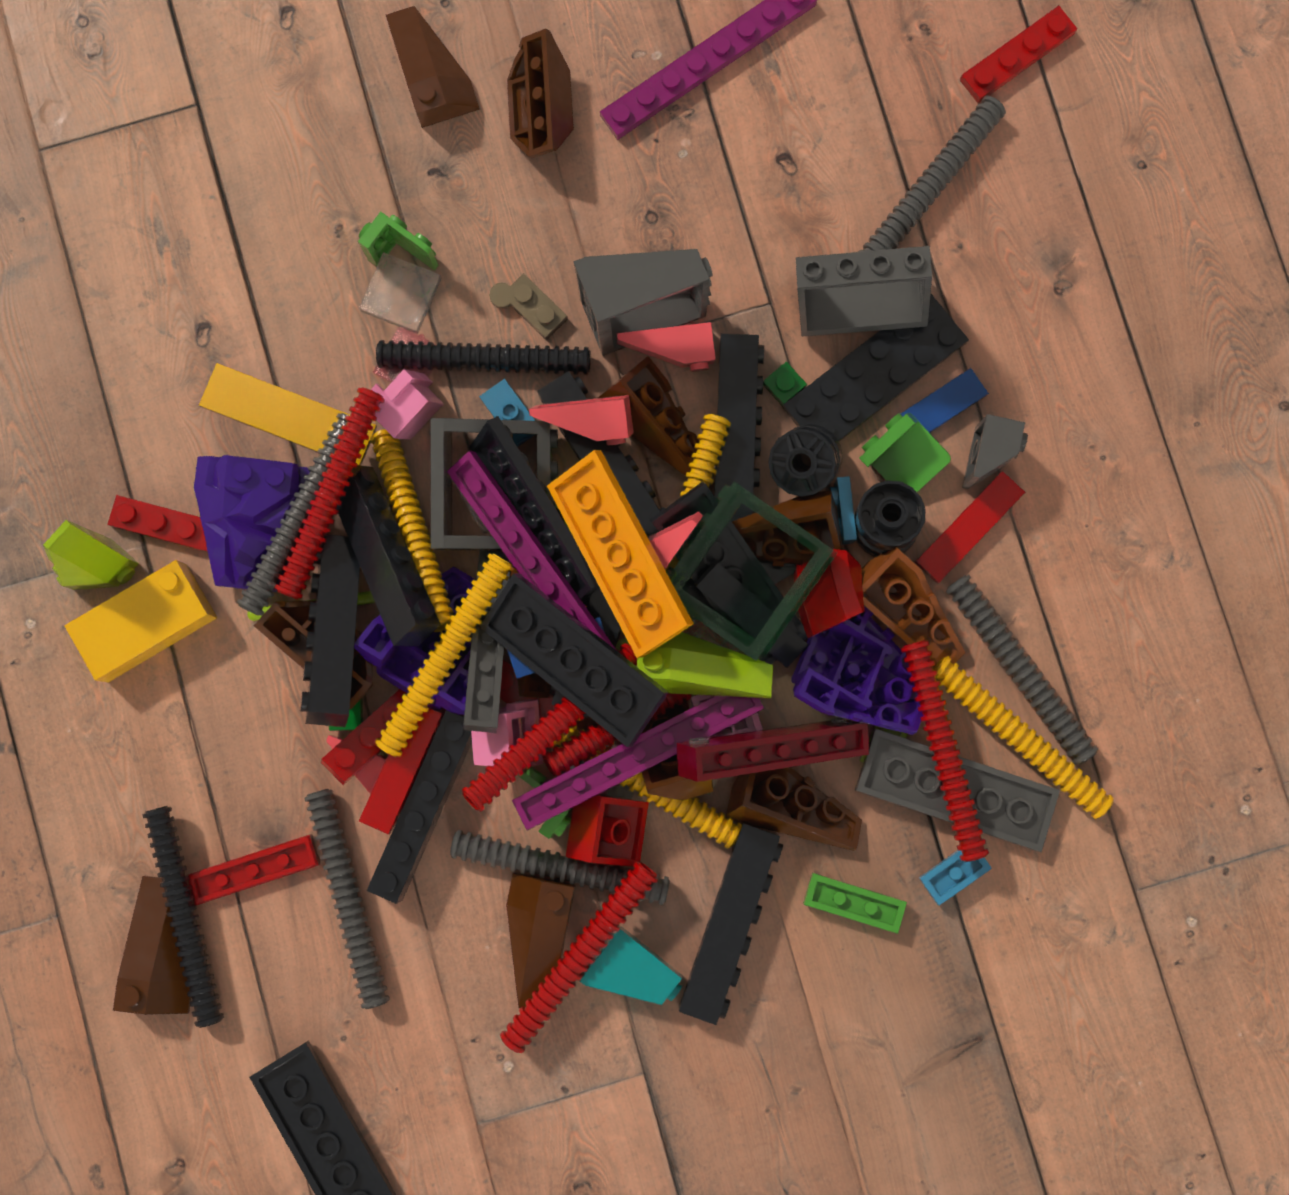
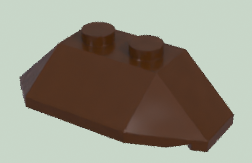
(539, 96)
(287, 628)

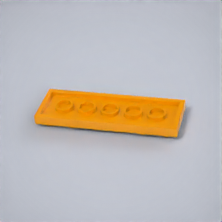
(619, 554)

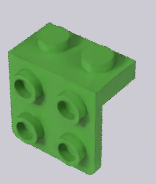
(387, 232)
(906, 452)
(555, 825)

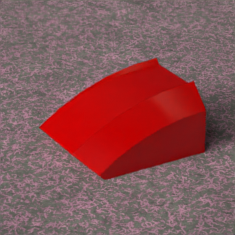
(834, 597)

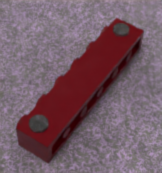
(771, 749)

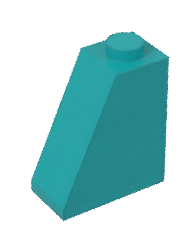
(633, 971)

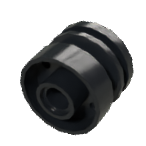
(792, 473)
(894, 502)

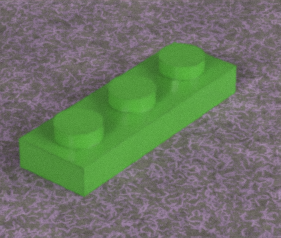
(854, 903)

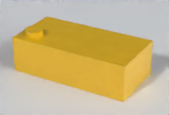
(140, 621)

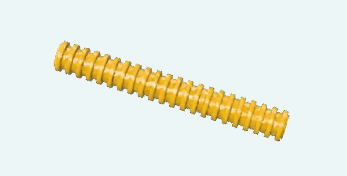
(706, 456)
(409, 520)
(444, 655)
(1023, 739)
(688, 810)

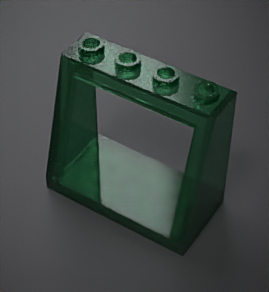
(710, 529)

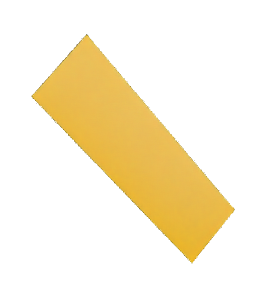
(271, 408)

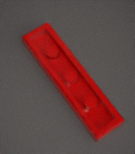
(970, 527)
(398, 776)
(253, 869)

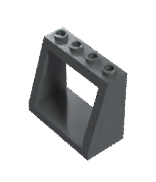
(864, 291)
(642, 292)
(442, 485)

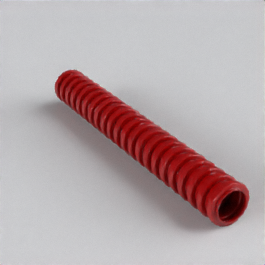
(329, 493)
(595, 739)
(528, 749)
(945, 751)
(578, 958)

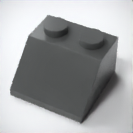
(993, 446)

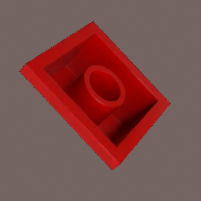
(607, 830)

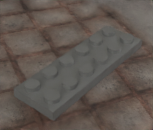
(1005, 803)

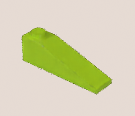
(87, 558)
(704, 668)

